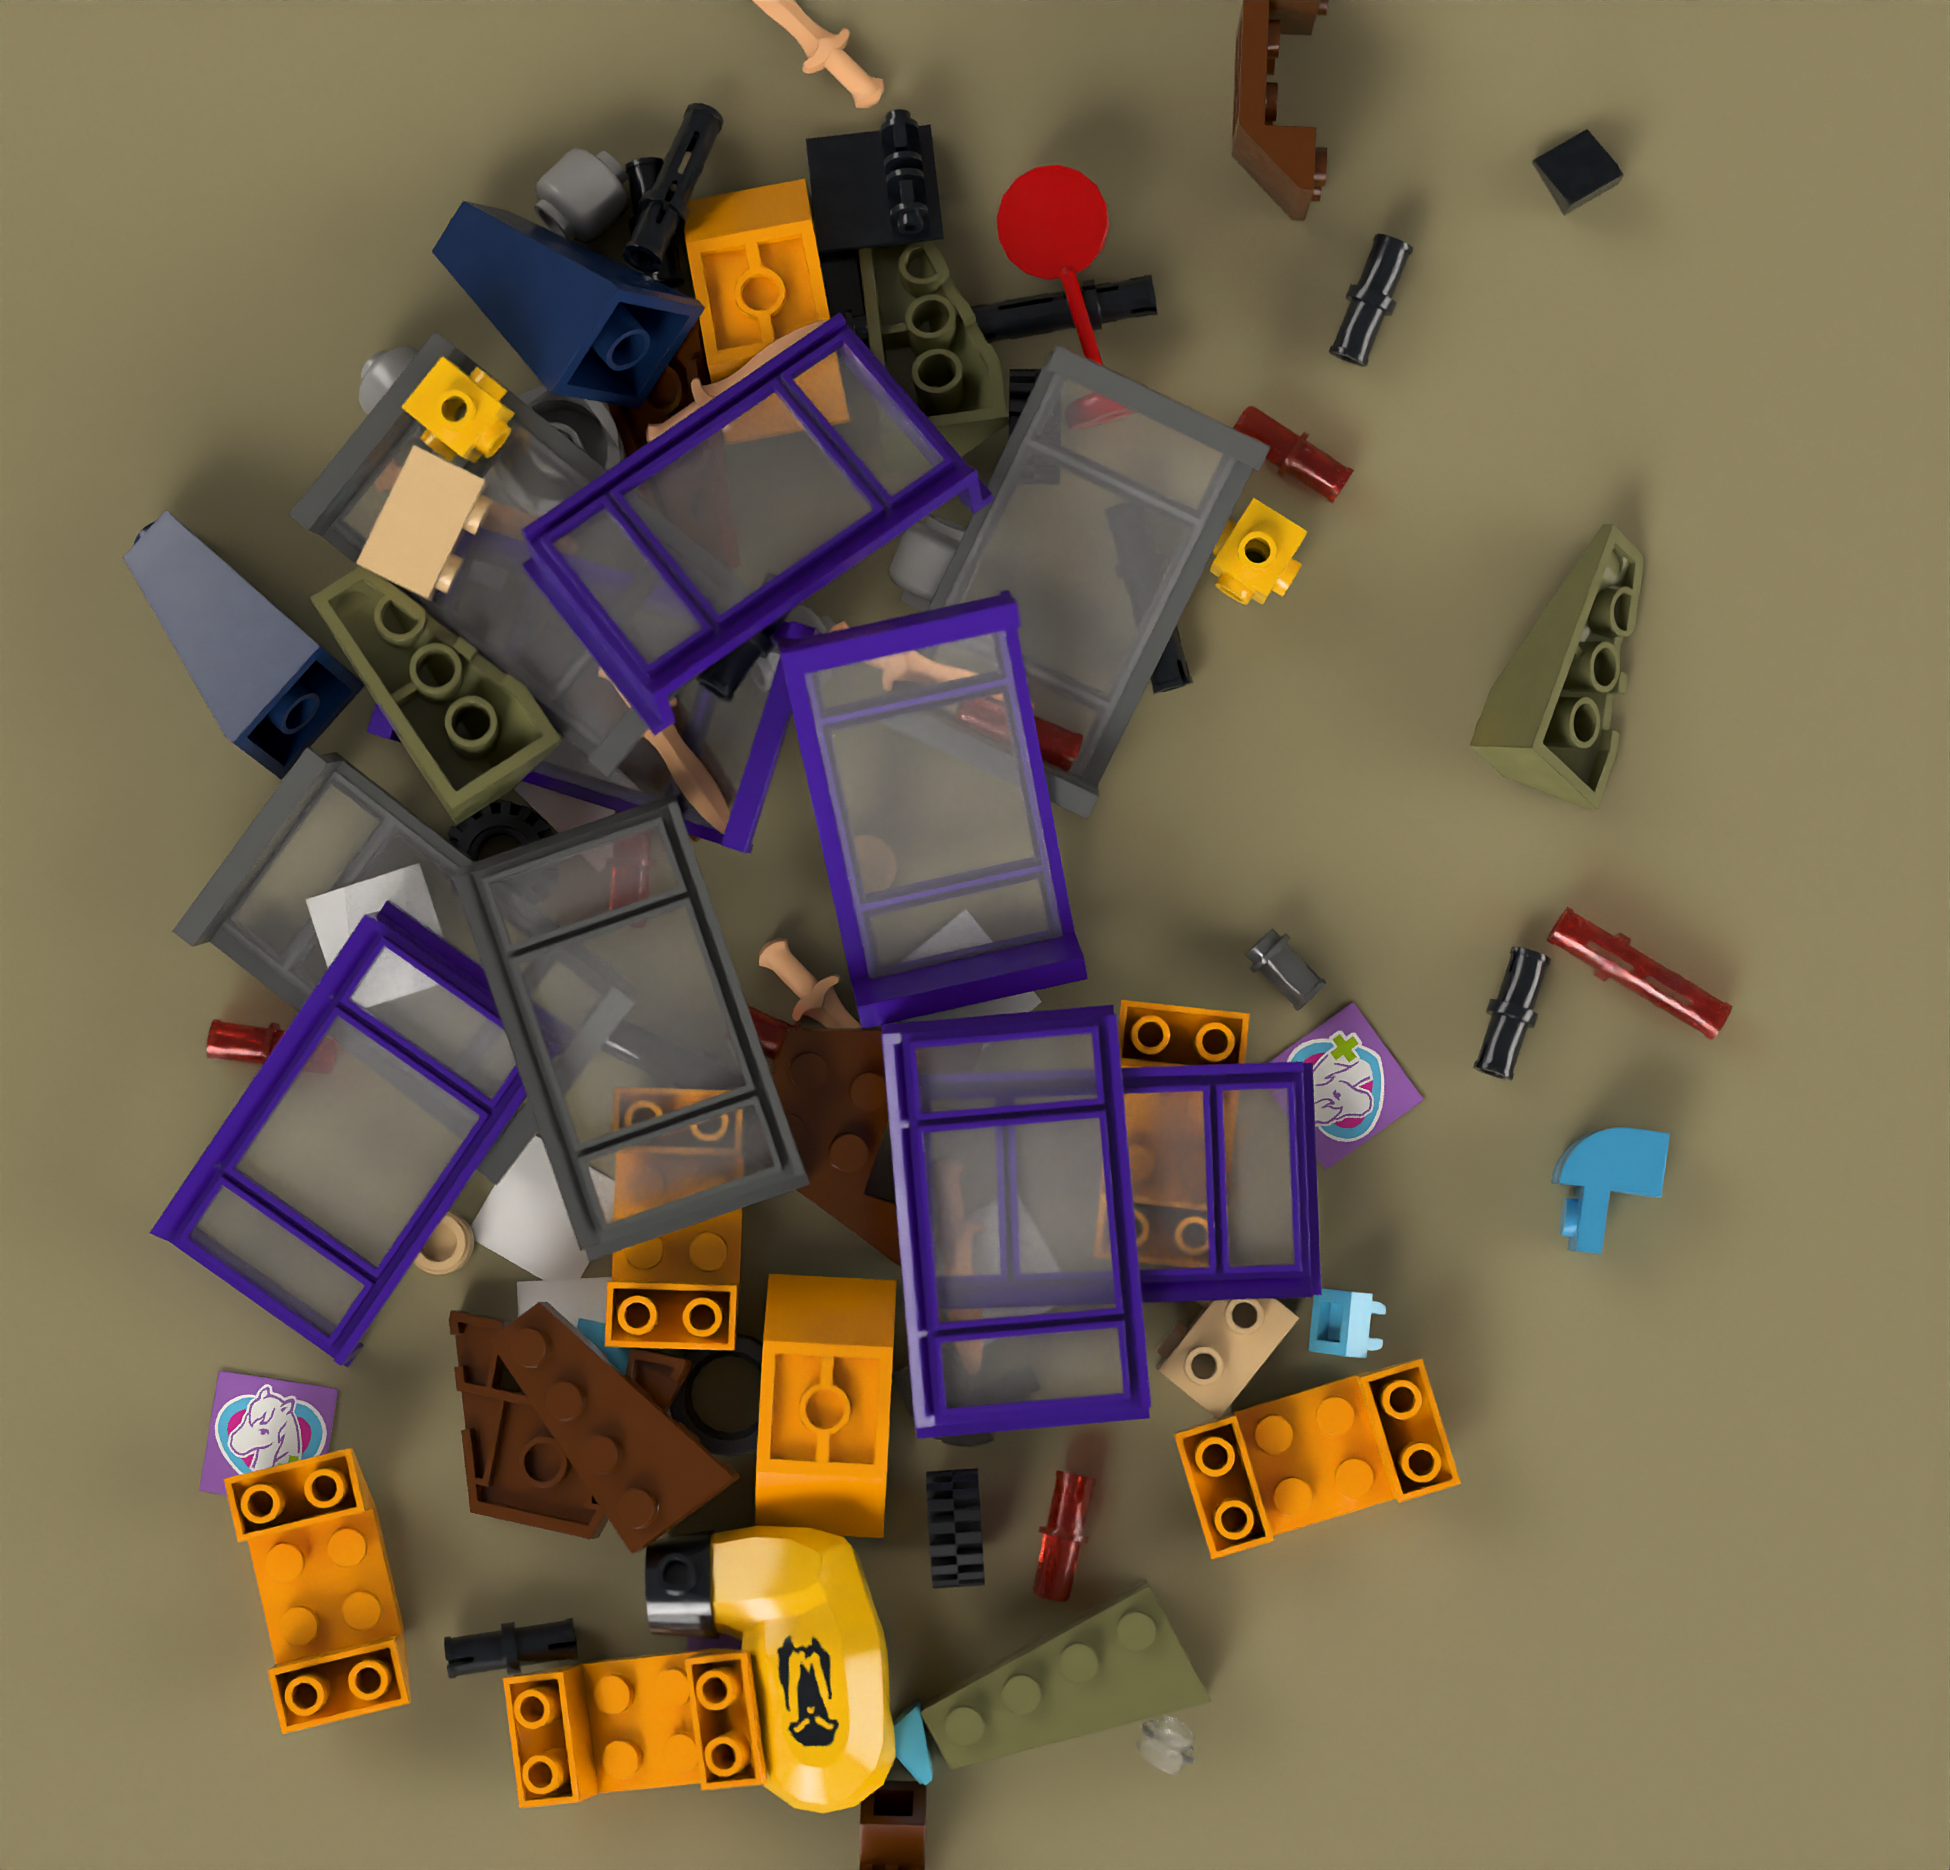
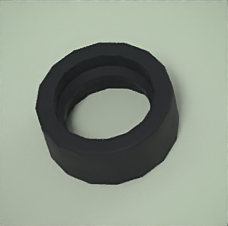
(683, 1409)

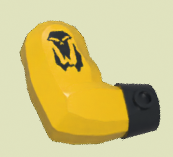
(812, 1643)

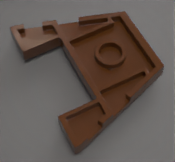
(837, 1116)
(509, 1452)

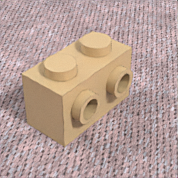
(424, 524)
(1223, 1348)

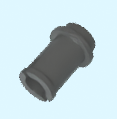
(1285, 969)

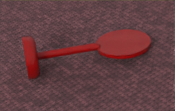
(1052, 229)

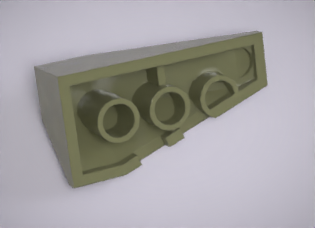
(932, 342)
(1556, 696)
(448, 704)

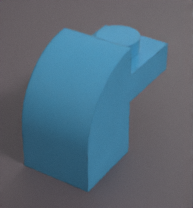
(1603, 1163)

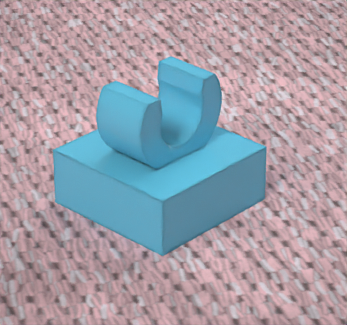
(1343, 1322)

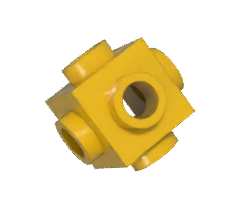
(444, 397)
(1269, 535)

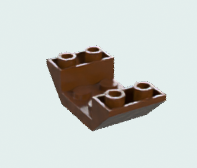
(1275, 156)

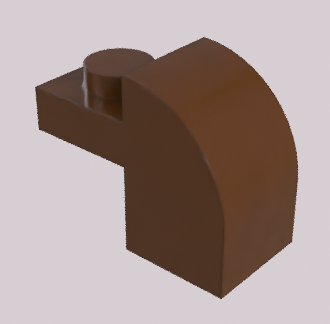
(894, 1827)

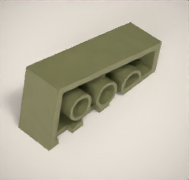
(1074, 1681)

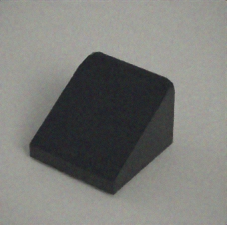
(1577, 171)

